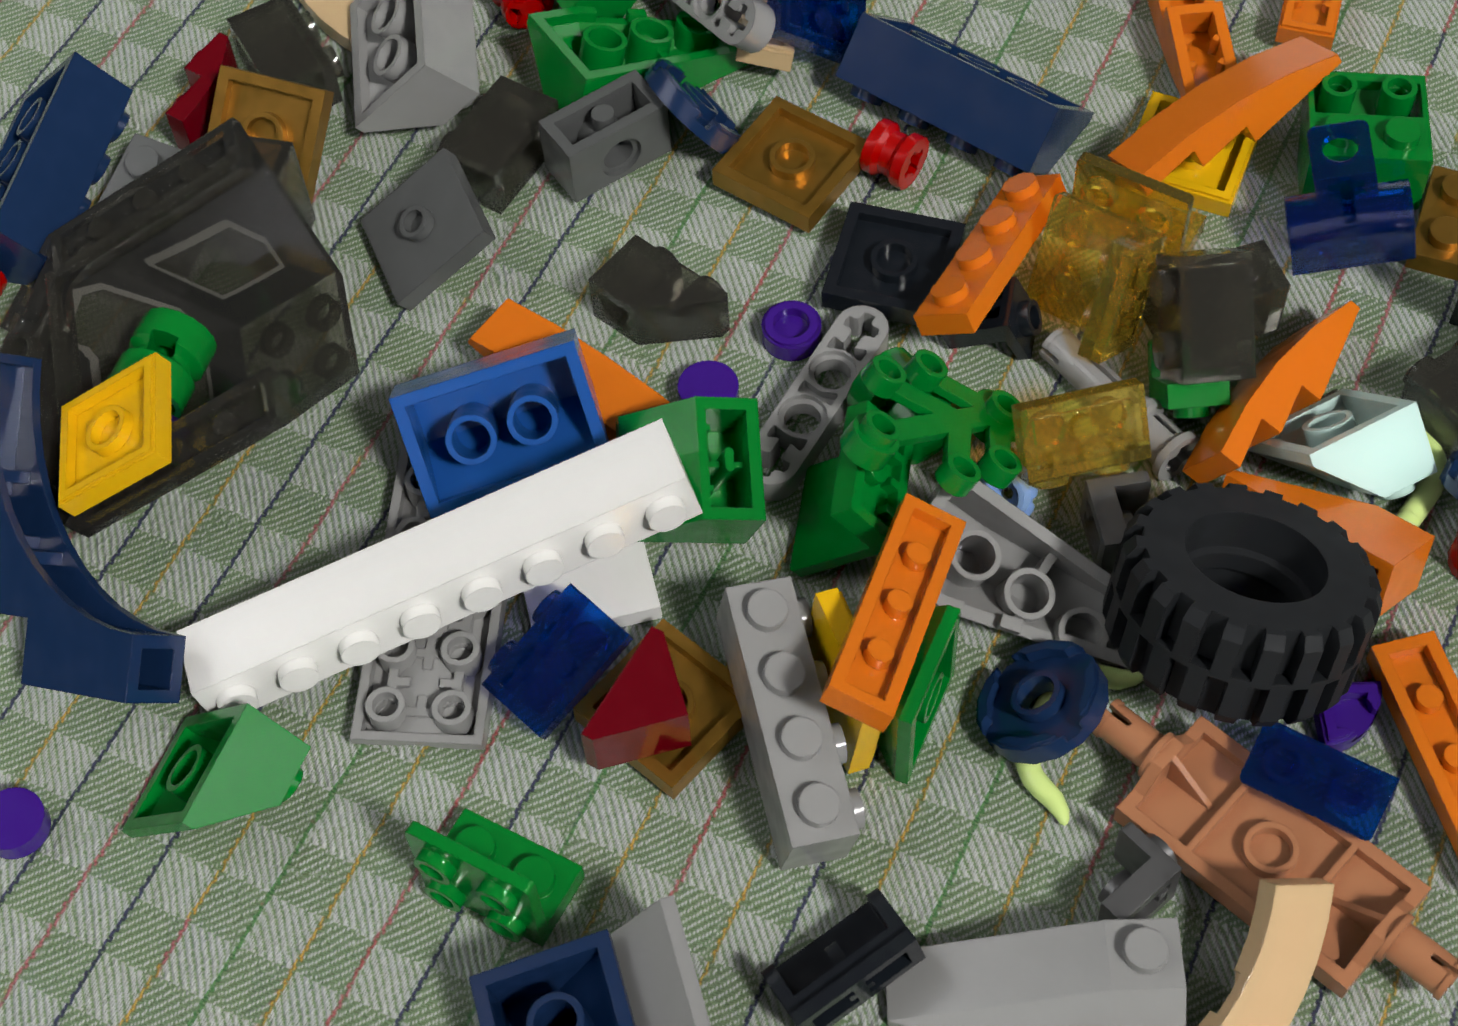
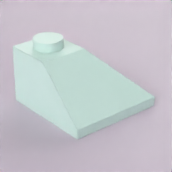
(1357, 443)

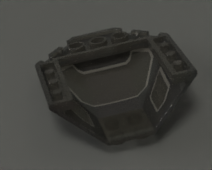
(220, 245)

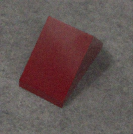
(641, 711)

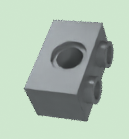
(605, 135)

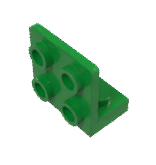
(847, 507)
(495, 874)

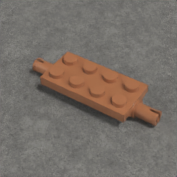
(1236, 836)

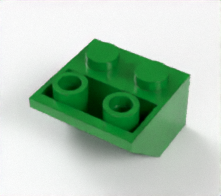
(1396, 118)
(722, 460)

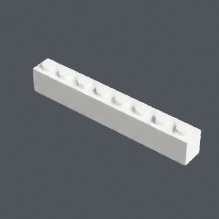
(440, 571)

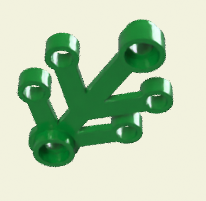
(987, 414)

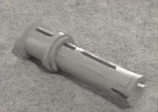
(1168, 443)

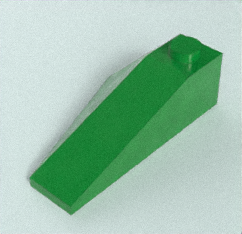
(586, 52)

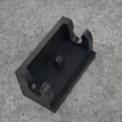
(845, 964)

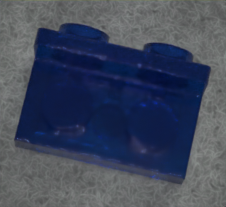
(817, 25)
(555, 660)
(1318, 780)

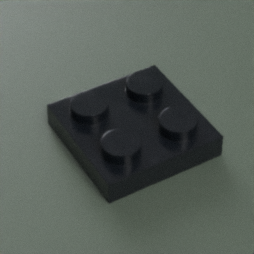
(889, 260)

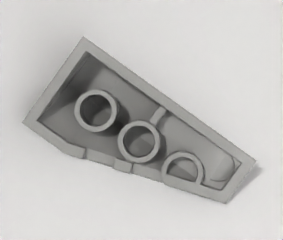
(1023, 576)
(1049, 977)

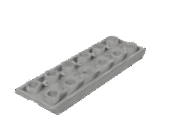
(432, 685)

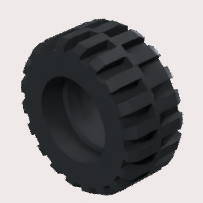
(1241, 604)

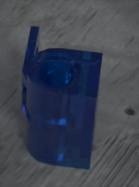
(1349, 214)

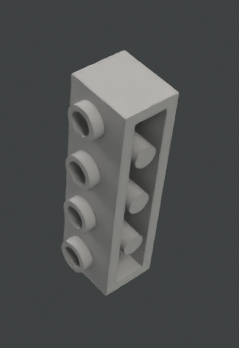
(786, 726)

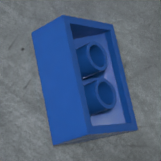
(497, 419)

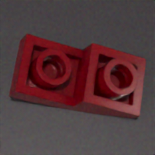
(192, 110)

